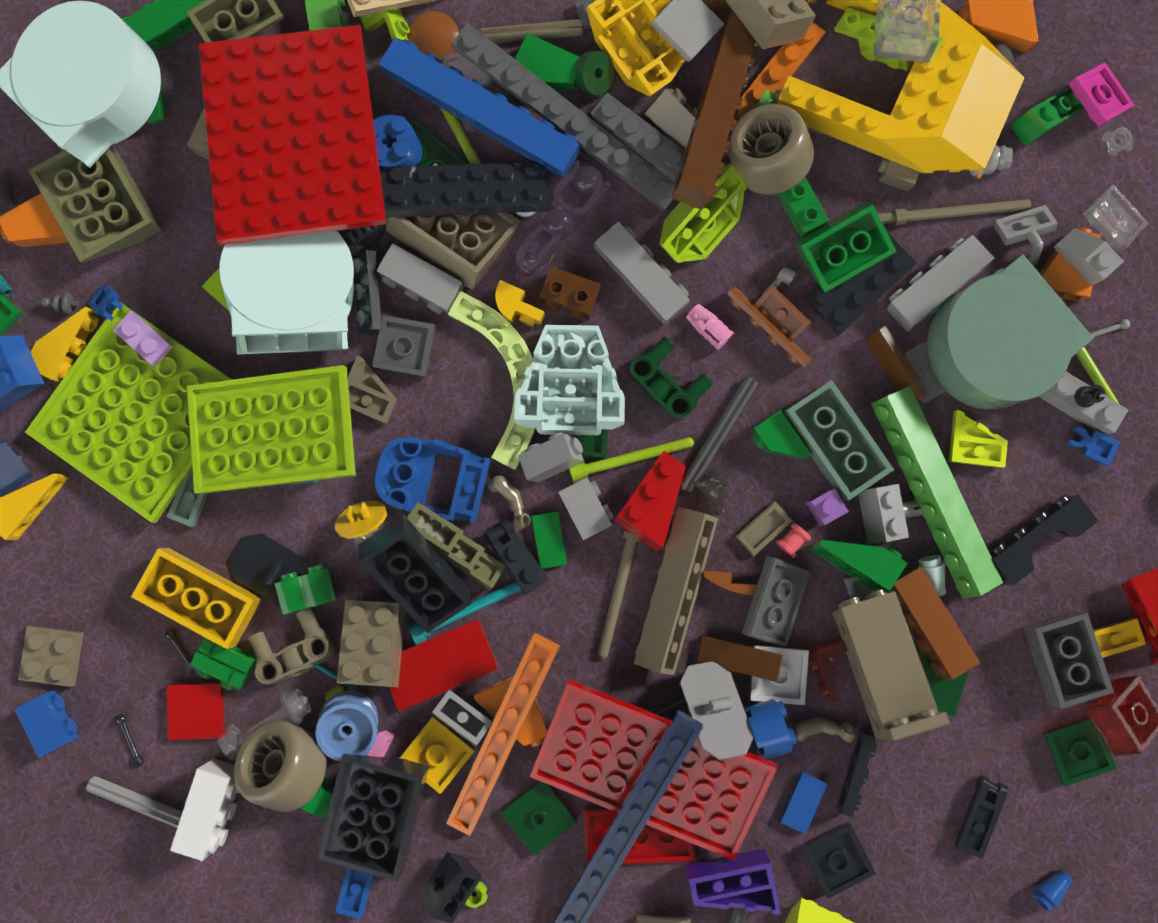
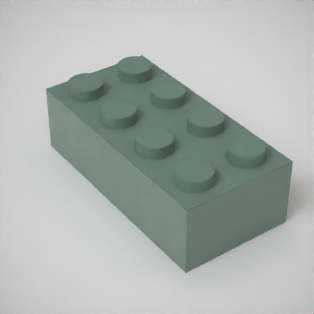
(838, 441)

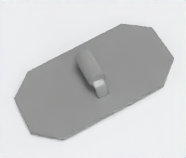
(716, 704)

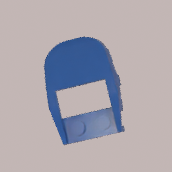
(407, 469)

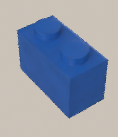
(47, 723)

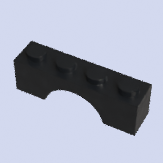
(1014, 558)

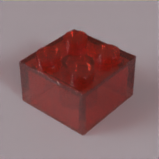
(1125, 717)

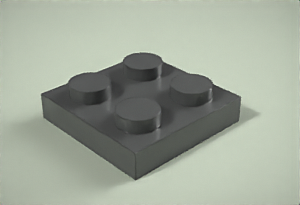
(404, 346)

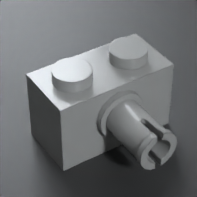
(886, 514)

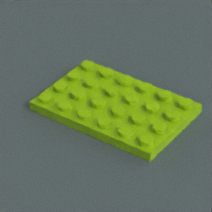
(271, 430)

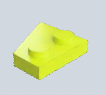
(975, 444)

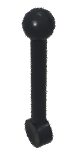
(170, 635)
(137, 760)

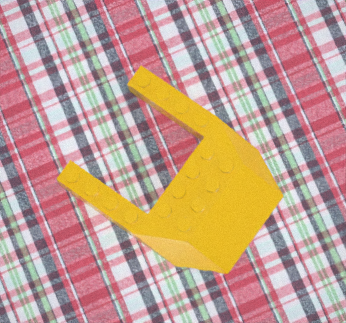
(944, 112)

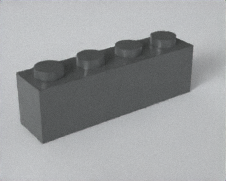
(639, 136)

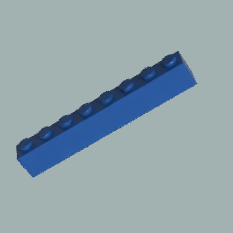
(479, 107)

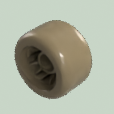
(771, 149)
(279, 766)

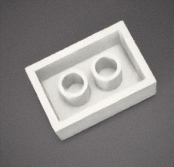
(207, 811)

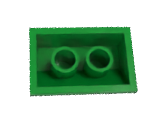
(845, 246)

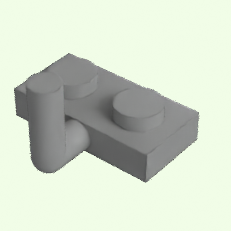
(1026, 226)

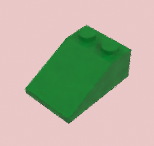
(873, 565)

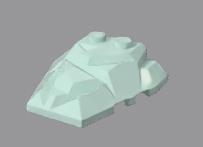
(570, 384)

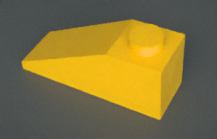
(25, 504)

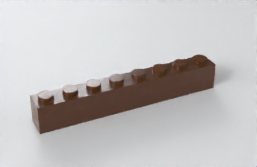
(715, 115)

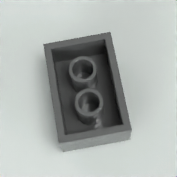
(1068, 659)

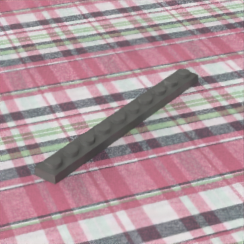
(563, 115)

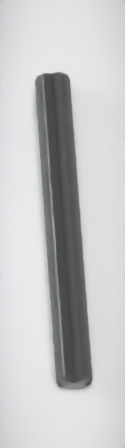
(718, 433)

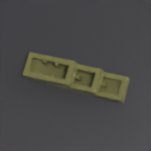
(456, 547)

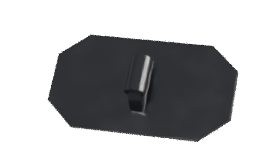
(261, 562)

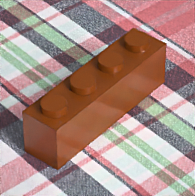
(933, 626)

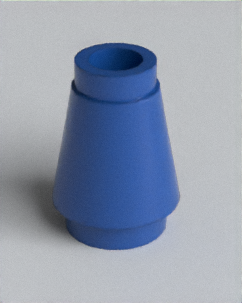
(1052, 890)

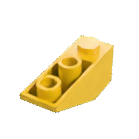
(60, 347)

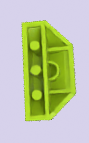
(695, 233)

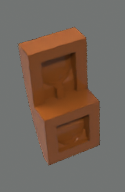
(723, 580)

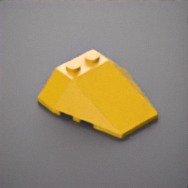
(633, 44)

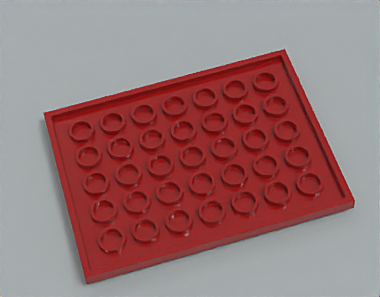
(290, 135)

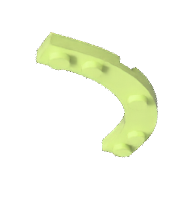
(517, 357)

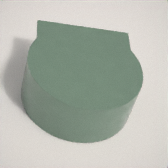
(1003, 339)

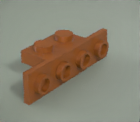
(777, 318)

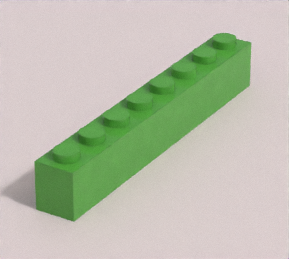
(937, 493)

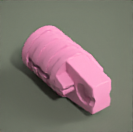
(709, 326)

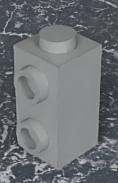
(551, 457)

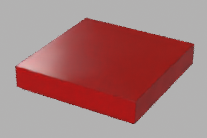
(195, 711)

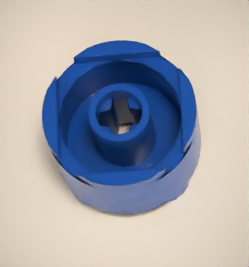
(396, 142)
(769, 729)

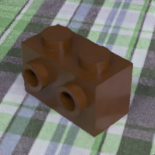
(569, 293)

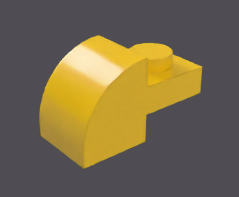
(510, 304)

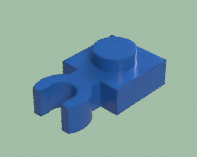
(105, 302)
(1096, 446)

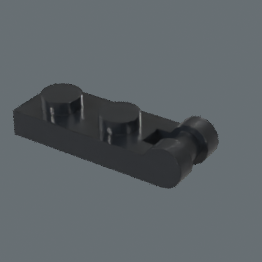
(516, 557)
(981, 817)

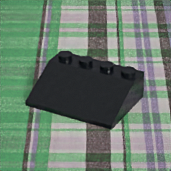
(373, 814)

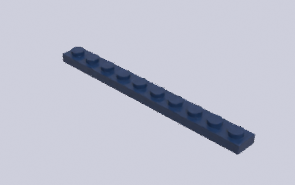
(630, 819)

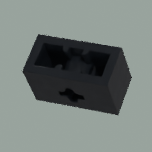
(449, 887)

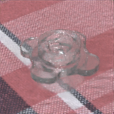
(1123, 135)

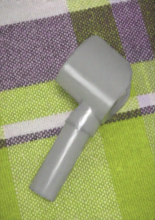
(785, 275)

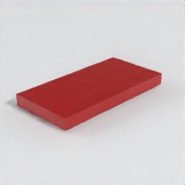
(443, 664)
(649, 847)

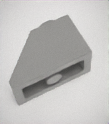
(1088, 255)

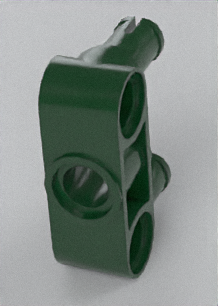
(661, 386)

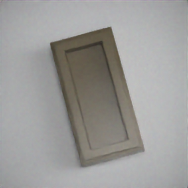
(763, 528)

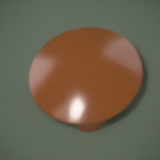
(433, 33)

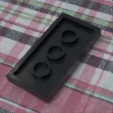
(853, 297)

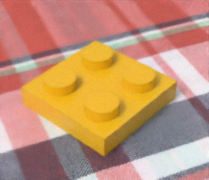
(440, 750)

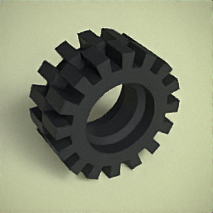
(360, 238)

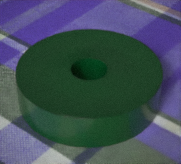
(594, 73)

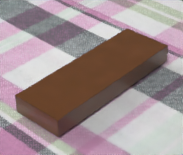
(895, 362)
(740, 658)

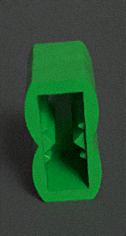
(306, 590)

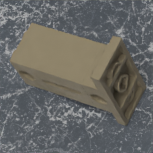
(887, 667)

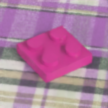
(1101, 94)

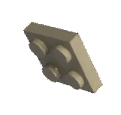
(50, 656)

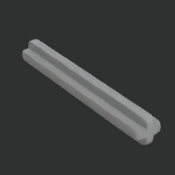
(134, 801)

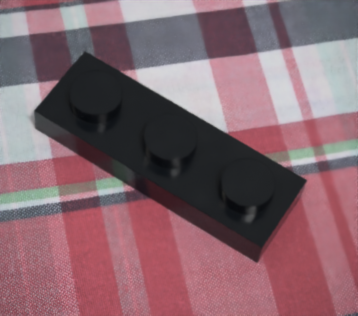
(367, 292)
(857, 773)

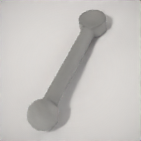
(1123, 324)

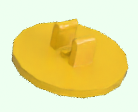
(360, 519)

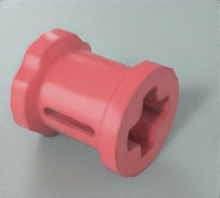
(793, 540)

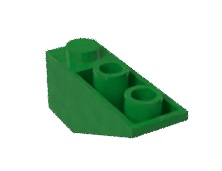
(1046, 116)

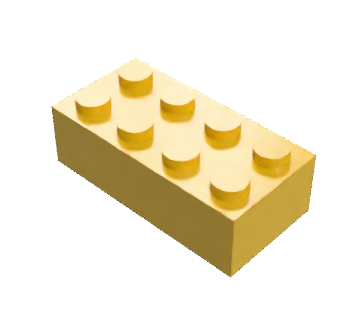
(196, 597)

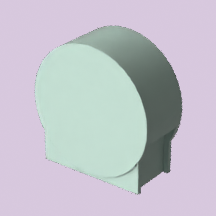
(83, 78)
(289, 293)

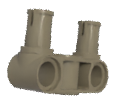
(294, 658)

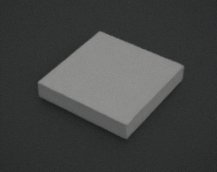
(687, 26)

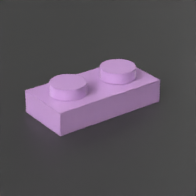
(143, 338)

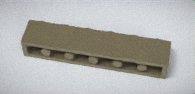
(675, 591)

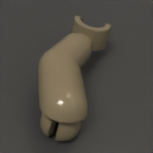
(512, 494)
(819, 724)

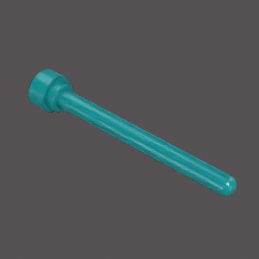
(420, 635)

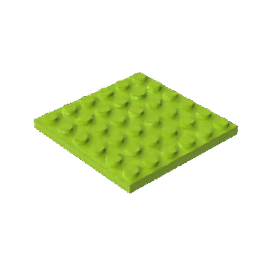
(126, 418)

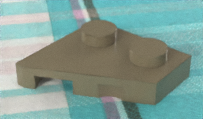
(369, 393)

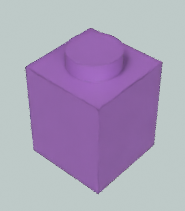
(826, 506)

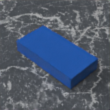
(803, 802)

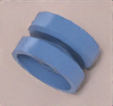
(347, 725)

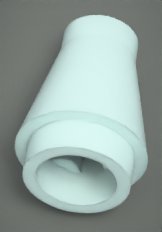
(935, 572)

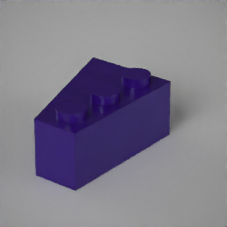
(734, 883)

